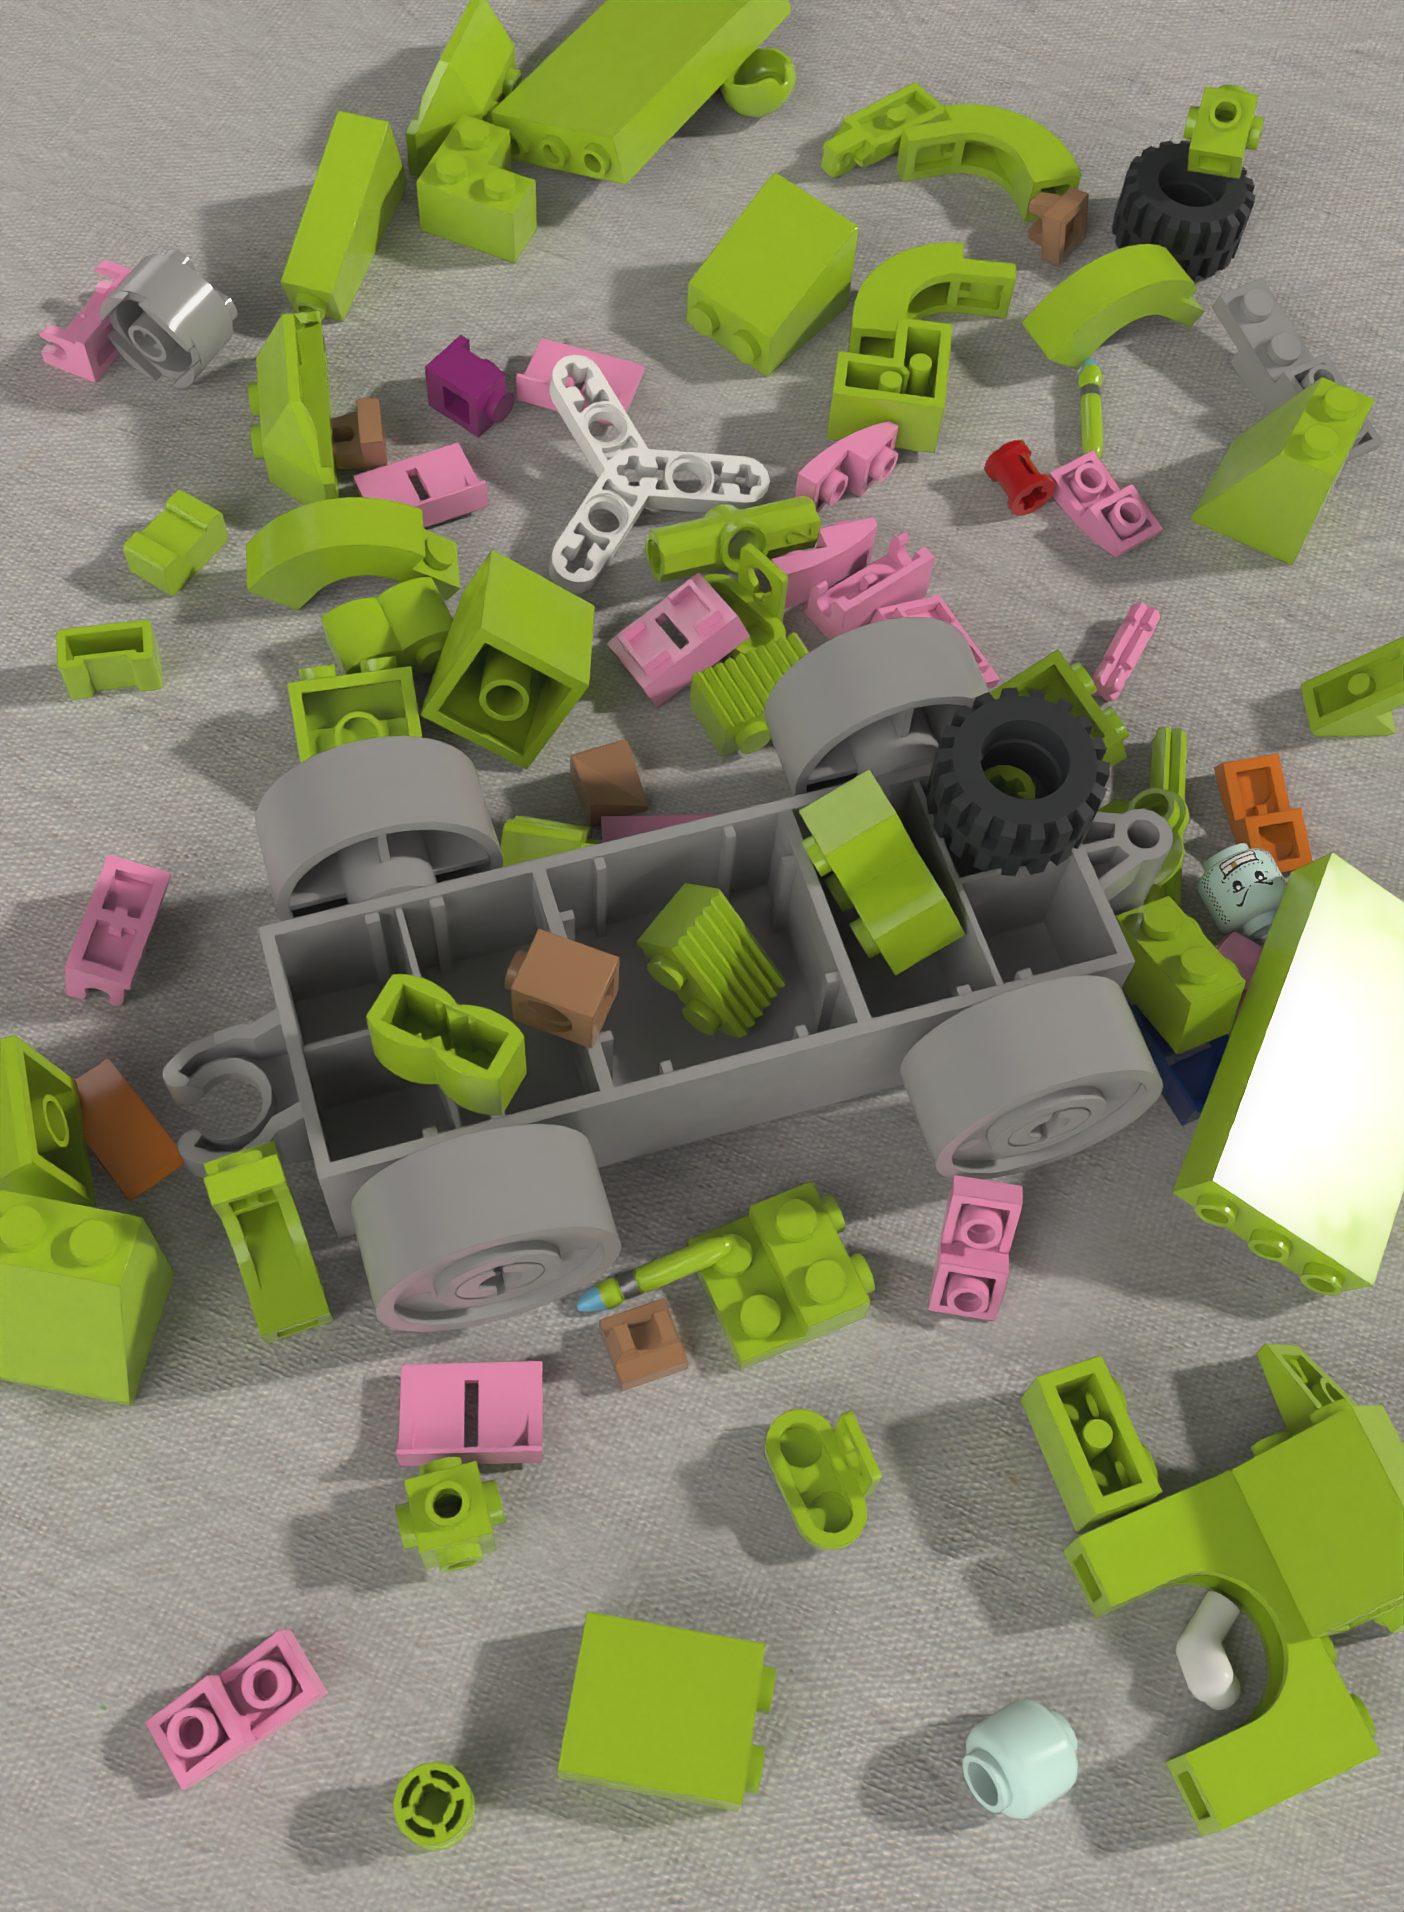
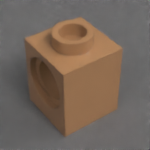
(563, 987)

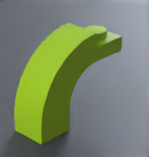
(993, 145)
(922, 284)
(1108, 296)
(344, 540)
(268, 1241)

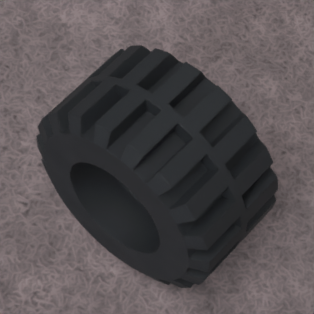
(1183, 210)
(1027, 736)

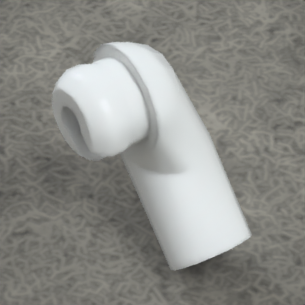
(1203, 1655)

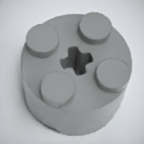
(168, 318)

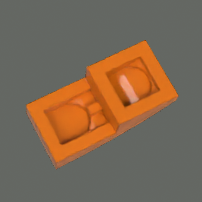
(1260, 810)
(124, 1132)

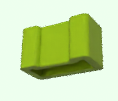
(176, 543)
(109, 658)

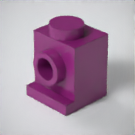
(467, 388)

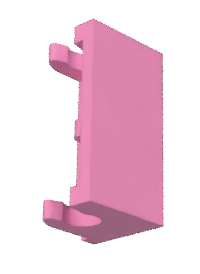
(85, 343)
(881, 584)
(115, 929)

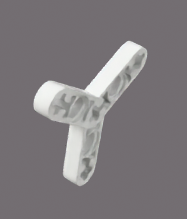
(631, 452)

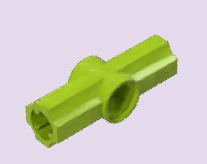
(703, 543)

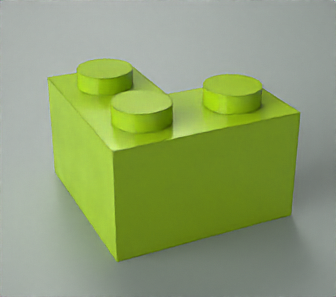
(473, 193)
(897, 389)
(878, 874)

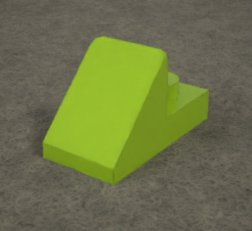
(1357, 694)

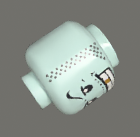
(1242, 890)

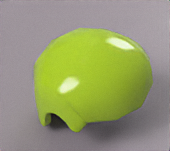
(760, 83)

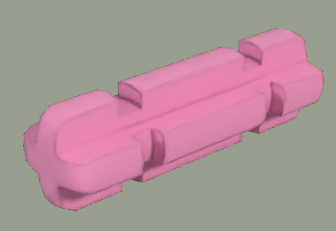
(1125, 650)

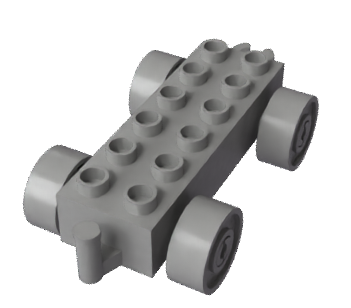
(395, 868)

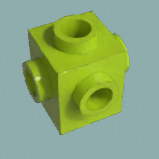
(1222, 130)
(457, 1540)

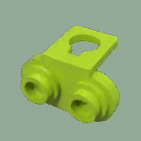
(758, 611)
(823, 1475)

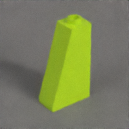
(344, 216)

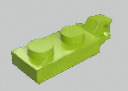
(877, 129)

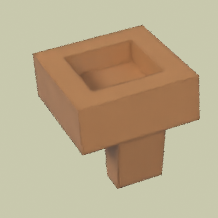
(1061, 225)
(365, 436)
(643, 1344)

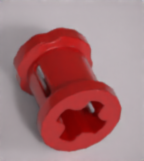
(1019, 478)

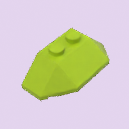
(468, 80)
(295, 409)

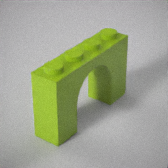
(1306, 1717)

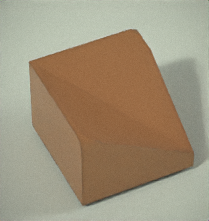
(607, 782)

